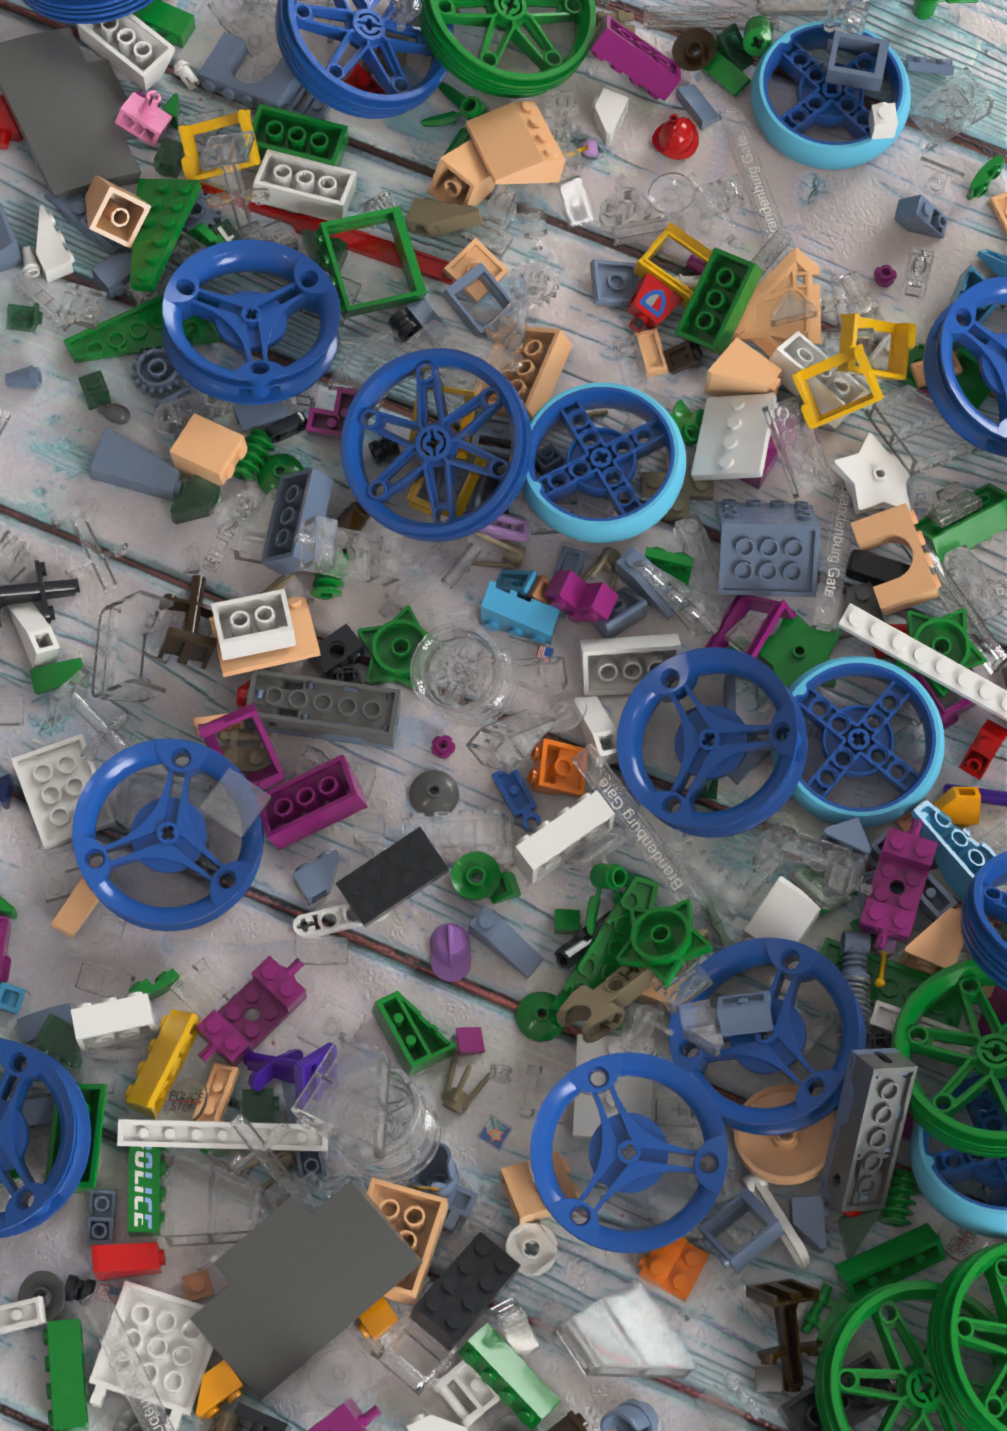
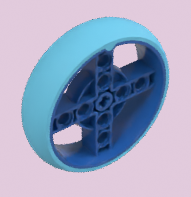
(827, 97)
(632, 517)
(901, 688)
(935, 1174)

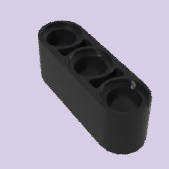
(873, 568)

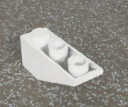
(50, 252)
(34, 634)
(599, 730)

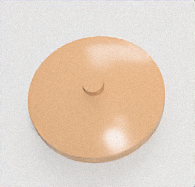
(784, 1157)

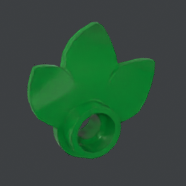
(687, 422)

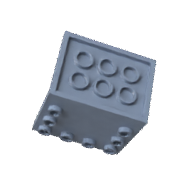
(768, 548)

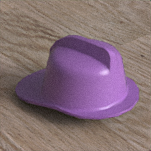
(450, 952)

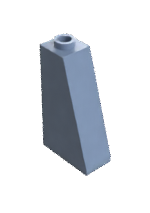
(134, 468)

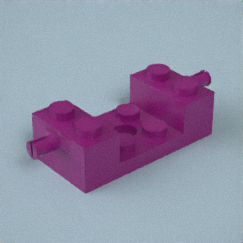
(904, 860)
(271, 992)
(347, 1418)

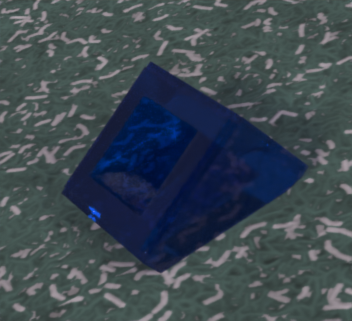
(6, 787)

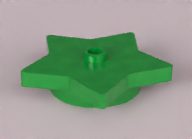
(947, 633)
(797, 637)
(383, 646)
(663, 940)

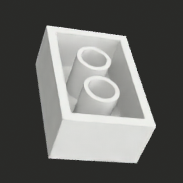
(253, 624)
(114, 1021)

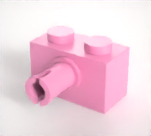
(144, 118)

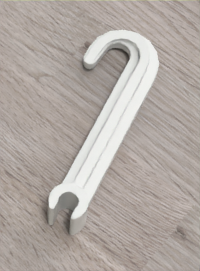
(790, 1237)

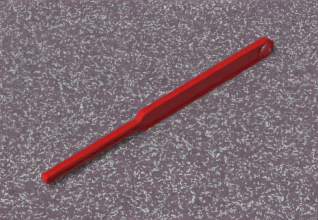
(356, 240)

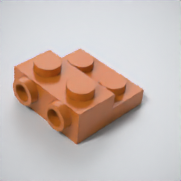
(554, 769)
(674, 1267)

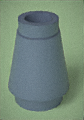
(27, 377)

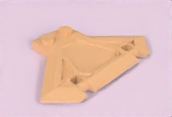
(756, 319)

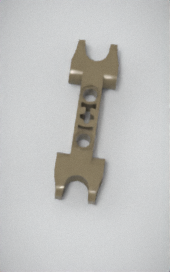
(605, 1004)

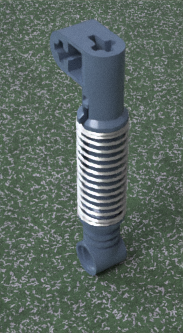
(855, 950)

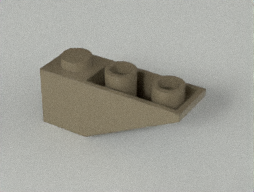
(439, 218)

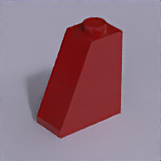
(127, 1260)

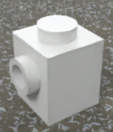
(883, 120)

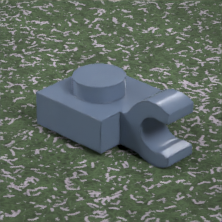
(460, 1205)

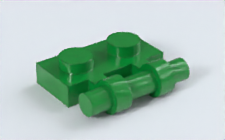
(836, 1308)

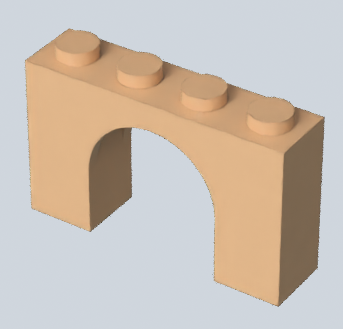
(918, 583)

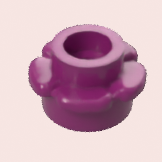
(885, 281)
(443, 752)

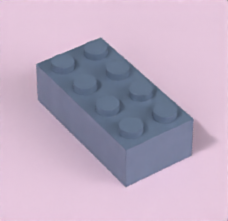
(297, 500)

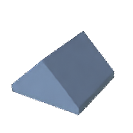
(627, 611)
(849, 835)

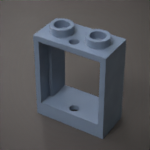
(853, 77)
(478, 272)
(727, 1216)

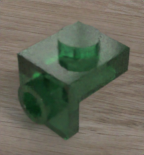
(23, 317)

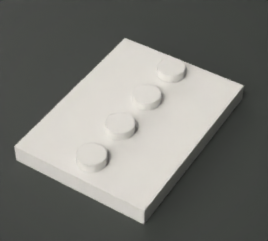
(732, 438)
(52, 786)
(632, 1091)

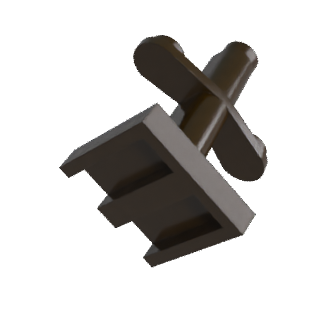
(187, 642)
(784, 1298)

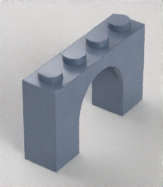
(220, 71)

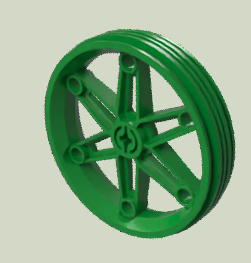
(481, 71)
(925, 1112)
(944, 1340)
(908, 1379)

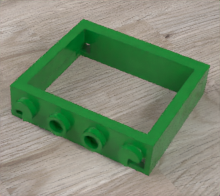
(404, 248)

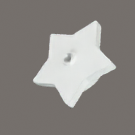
(873, 477)

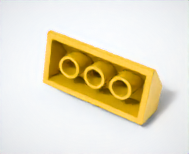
(163, 1063)

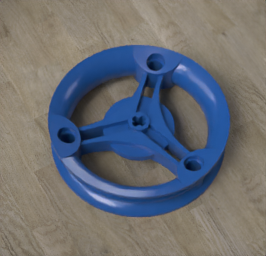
(250, 321)
(989, 349)
(729, 739)
(149, 839)
(787, 1037)
(14, 1138)
(645, 1138)

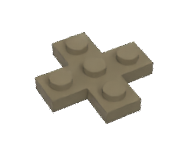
(690, 490)

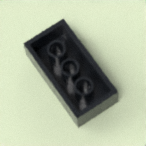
(392, 877)
(464, 1291)
(801, 1411)

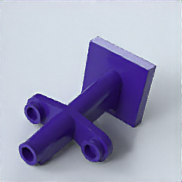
(286, 1067)

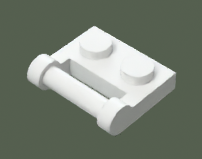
(473, 1387)

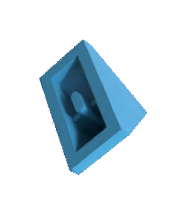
(517, 580)

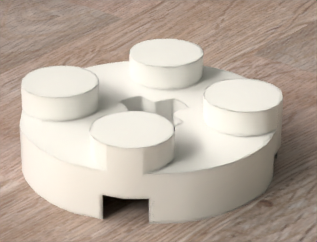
(532, 1234)

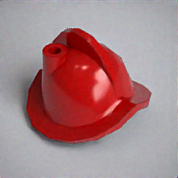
(676, 138)

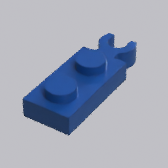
(516, 797)

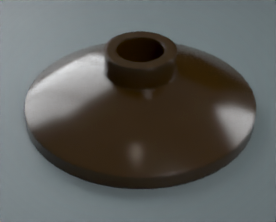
(690, 42)

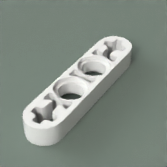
(342, 922)

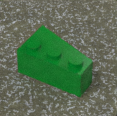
(410, 1034)

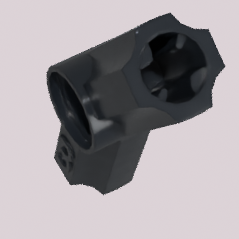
(572, 951)

